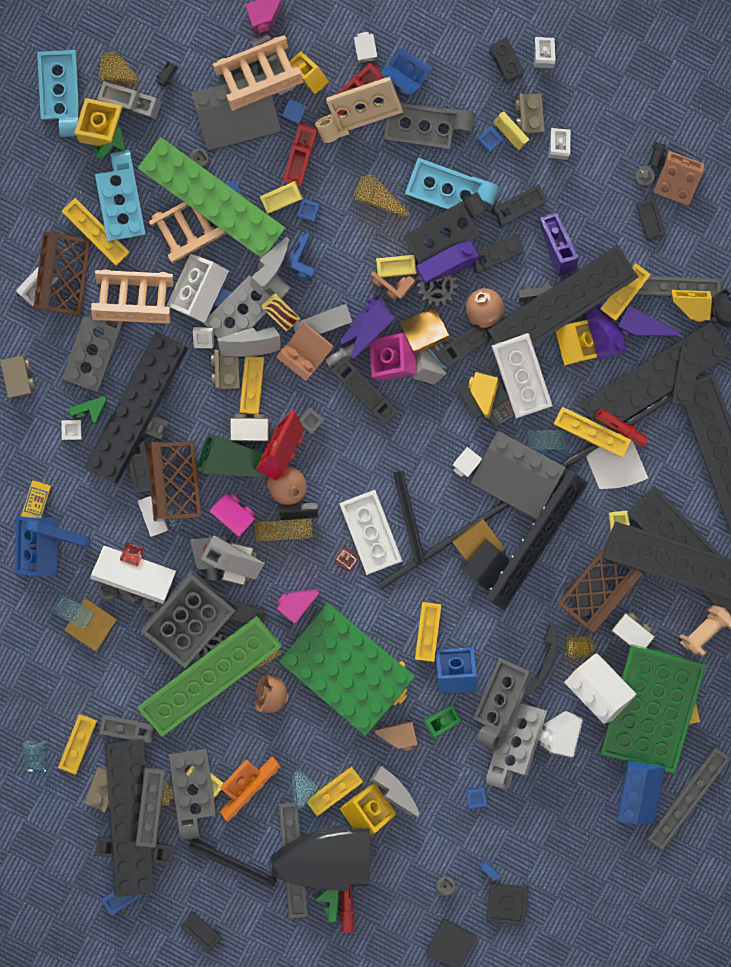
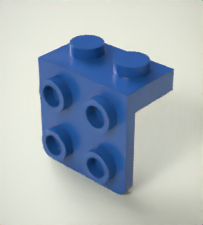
(406, 71)
(303, 272)

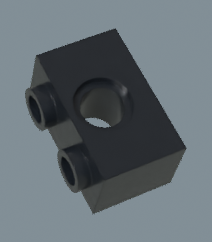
(506, 60)

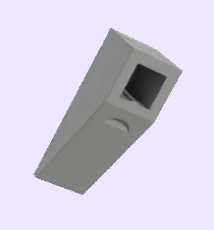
(231, 559)

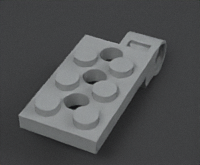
(241, 295)
(499, 770)

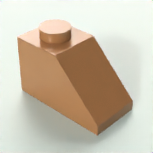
(399, 735)

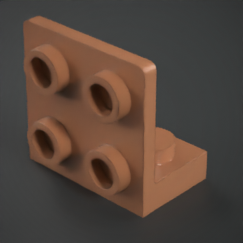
(679, 178)
(403, 286)
(305, 351)

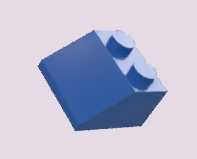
(456, 670)

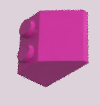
(263, 14)
(392, 358)
(233, 514)
(296, 603)

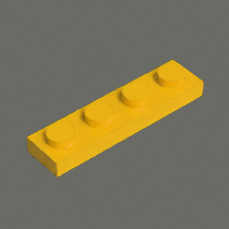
(94, 231)
(592, 432)

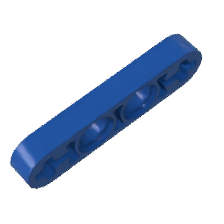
(57, 533)

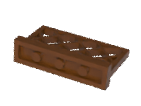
(46, 268)
(157, 479)
(608, 604)

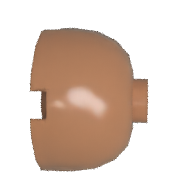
(484, 307)
(288, 489)
(271, 694)

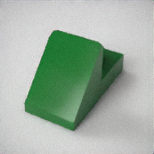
(102, 150)
(95, 407)
(442, 721)
(332, 897)

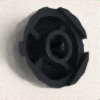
(721, 308)

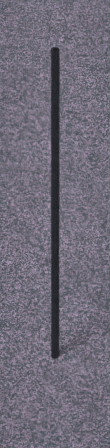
(501, 506)

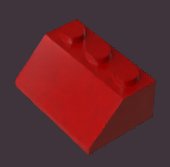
(281, 447)

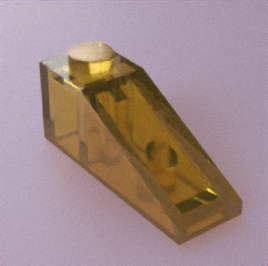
(375, 194)
(283, 530)

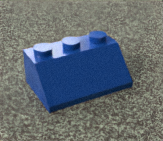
(35, 552)
(640, 792)

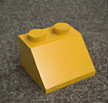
(97, 122)
(576, 342)
(368, 809)

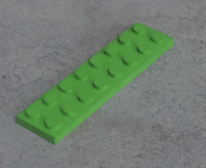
(211, 198)
(209, 676)

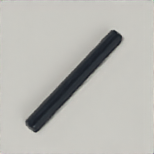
(409, 517)
(232, 863)

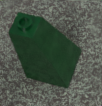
(228, 458)

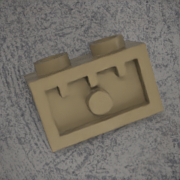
(531, 113)
(226, 371)
(98, 791)

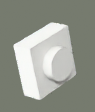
(203, 337)
(72, 430)

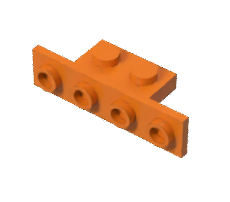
(245, 784)

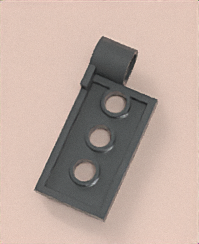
(456, 120)
(100, 361)
(494, 733)
(187, 821)

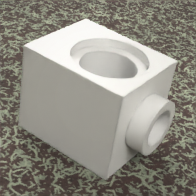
(365, 47)
(466, 462)

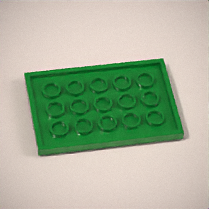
(347, 669)
(659, 715)

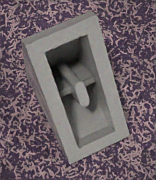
(427, 368)

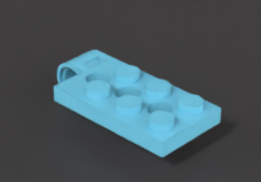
(68, 79)
(123, 168)
(442, 176)

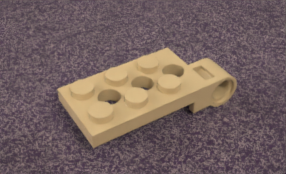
(336, 126)

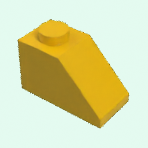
(311, 73)
(693, 303)
(483, 391)

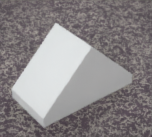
(544, 53)
(559, 144)

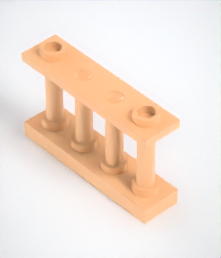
(262, 89)
(193, 242)
(132, 313)
(716, 619)

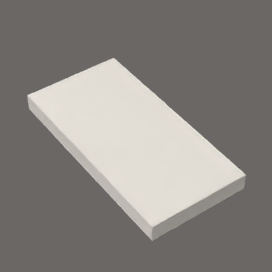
(522, 375)
(370, 532)
(143, 580)

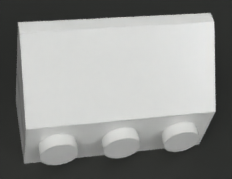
(197, 287)
(600, 688)
(561, 734)

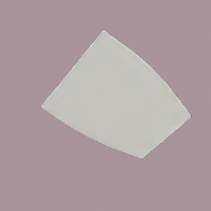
(615, 471)

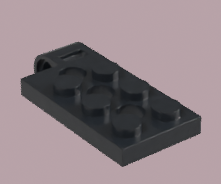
(466, 208)

